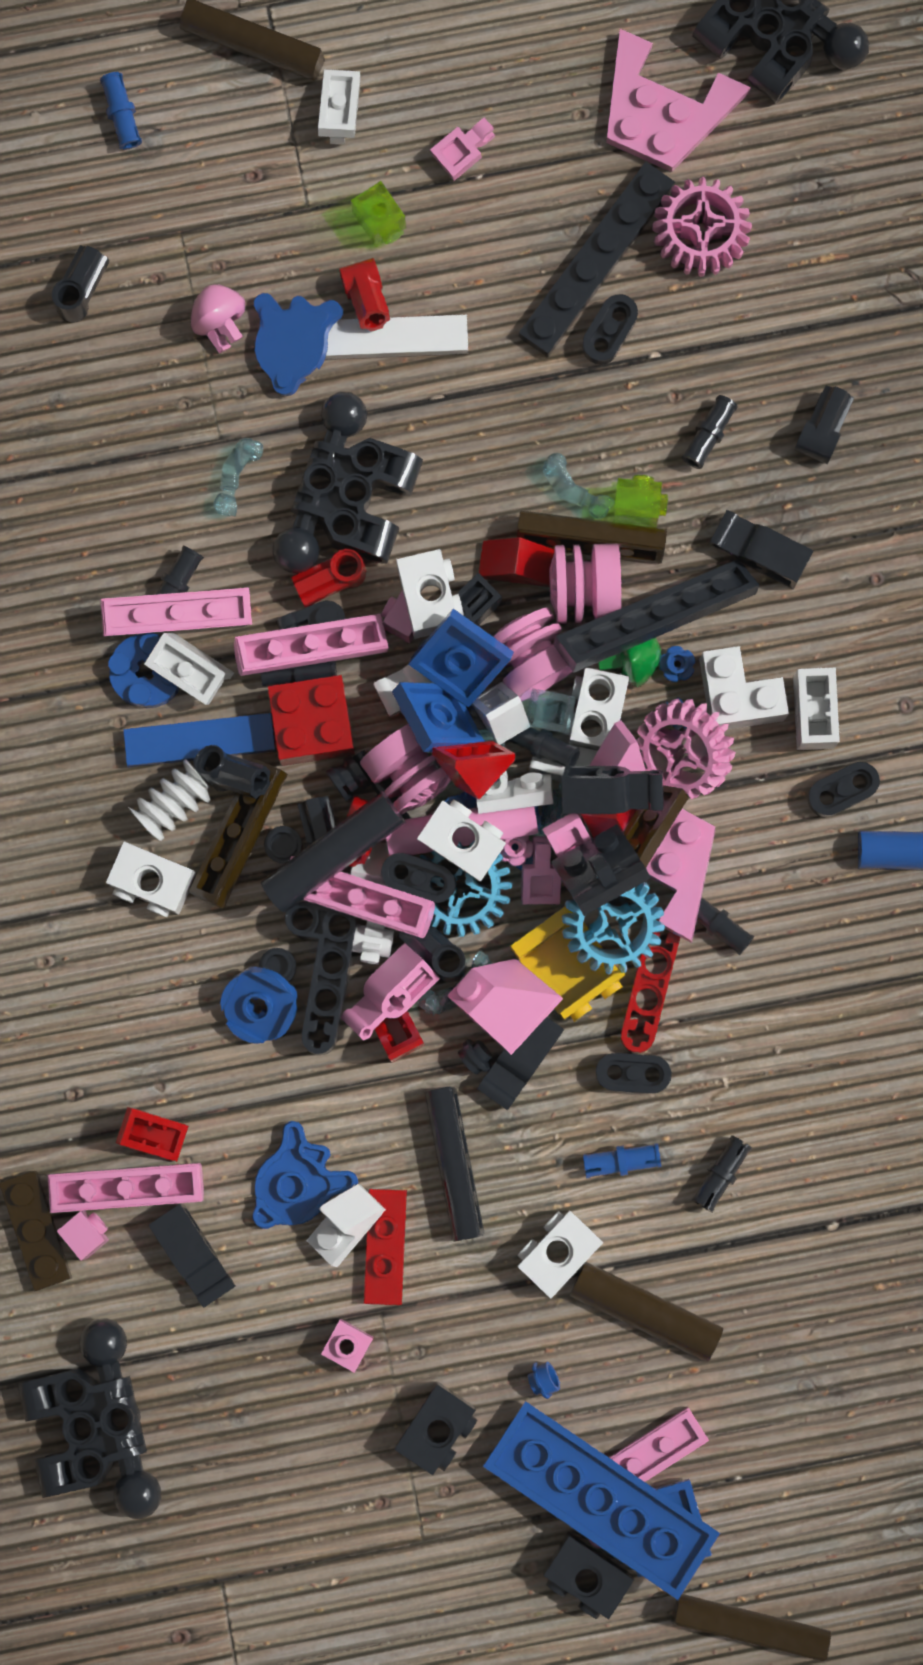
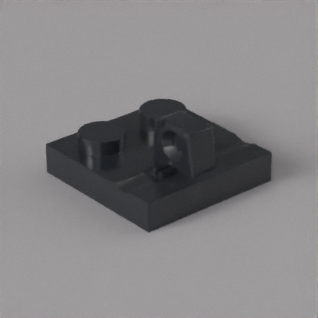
(600, 869)

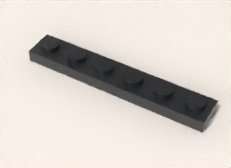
(596, 259)
(655, 615)

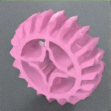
(687, 226)
(704, 744)

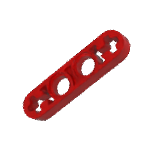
(658, 984)

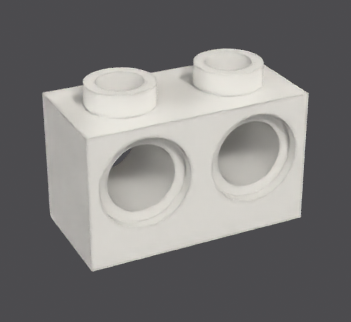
(604, 712)

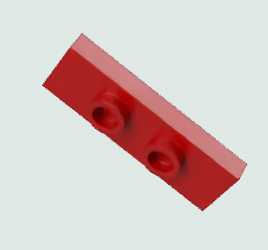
(386, 1250)

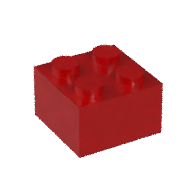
(311, 720)

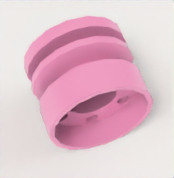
(585, 583)
(534, 657)
(410, 768)

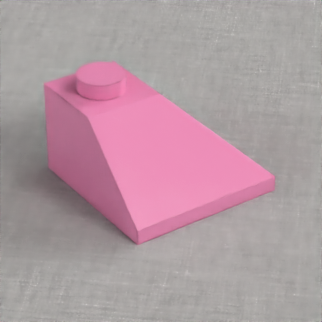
(505, 1001)

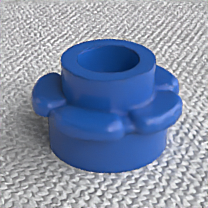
(674, 673)
(543, 1380)

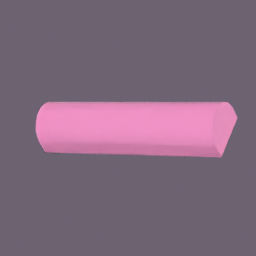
(310, 644)
(511, 822)
(375, 903)
(125, 1187)

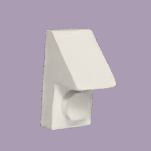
(345, 1223)

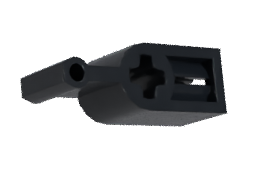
(762, 549)
(477, 600)
(610, 790)
(513, 1071)
(192, 1254)

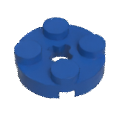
(123, 677)
(278, 997)

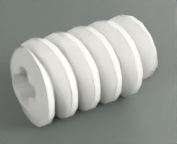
(171, 801)

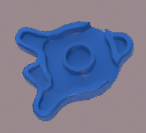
(293, 339)
(296, 1181)

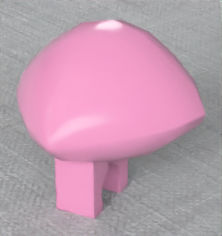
(214, 315)

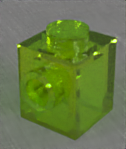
(379, 215)
(639, 501)

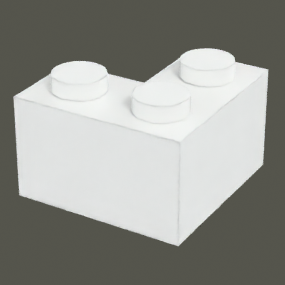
(736, 701)

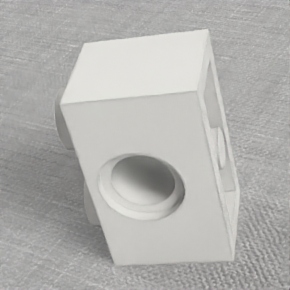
(416, 574)
(439, 833)
(134, 863)
(551, 1275)

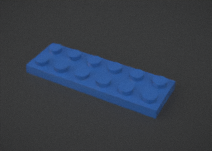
(601, 1500)

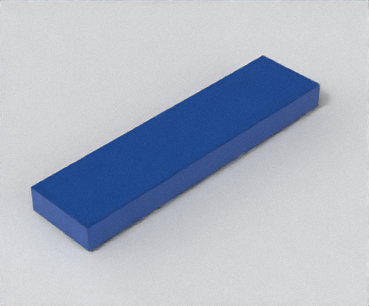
(184, 740)

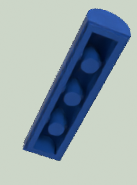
(890, 850)

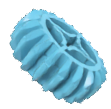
(493, 895)
(599, 931)

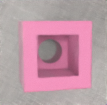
(397, 618)
(84, 1234)
(359, 1338)

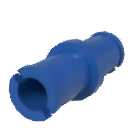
(120, 110)
(622, 1160)

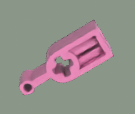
(390, 991)

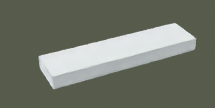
(399, 337)

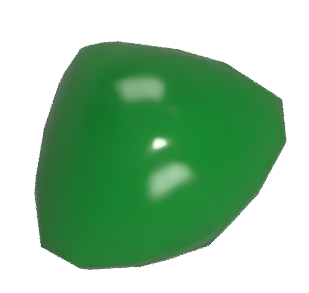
(636, 662)

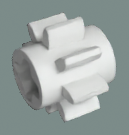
(372, 942)

